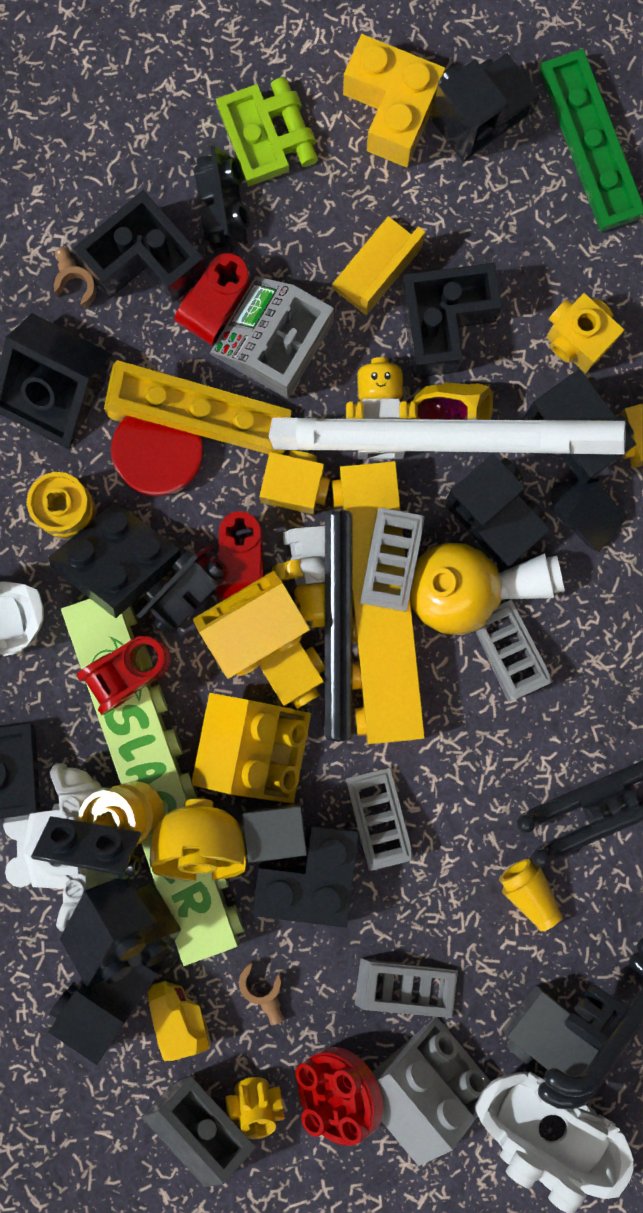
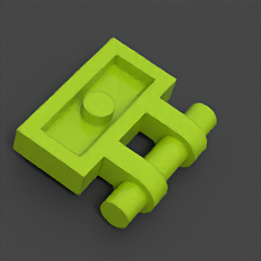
(253, 134)

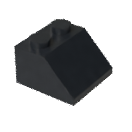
(50, 379)

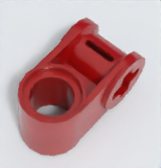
(211, 304)
(242, 562)
(118, 678)

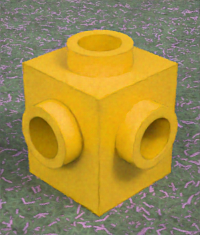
(583, 331)

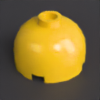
(455, 588)
(198, 842)

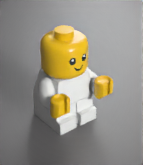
(380, 396)
(308, 569)

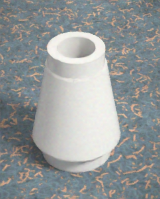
(532, 579)

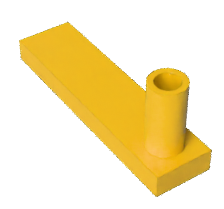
(190, 407)

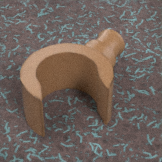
(69, 271)
(268, 1001)

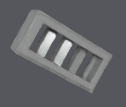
(401, 520)
(534, 659)
(390, 857)
(367, 984)

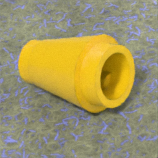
(531, 894)

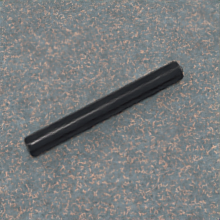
(338, 625)

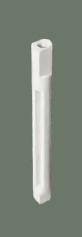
(450, 435)

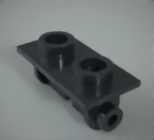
(219, 179)
(194, 575)
(89, 847)

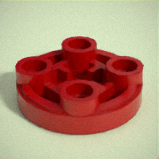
(155, 457)
(339, 1096)

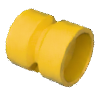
(60, 504)
(125, 806)

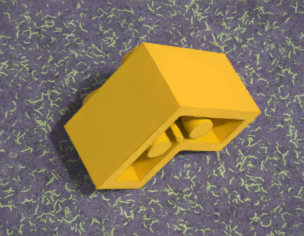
(401, 90)

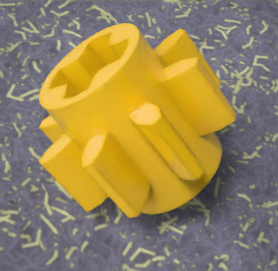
(255, 1107)

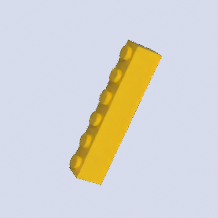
(382, 635)

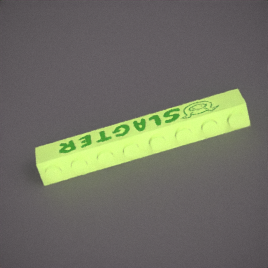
(148, 754)

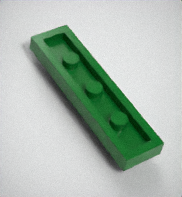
(591, 140)

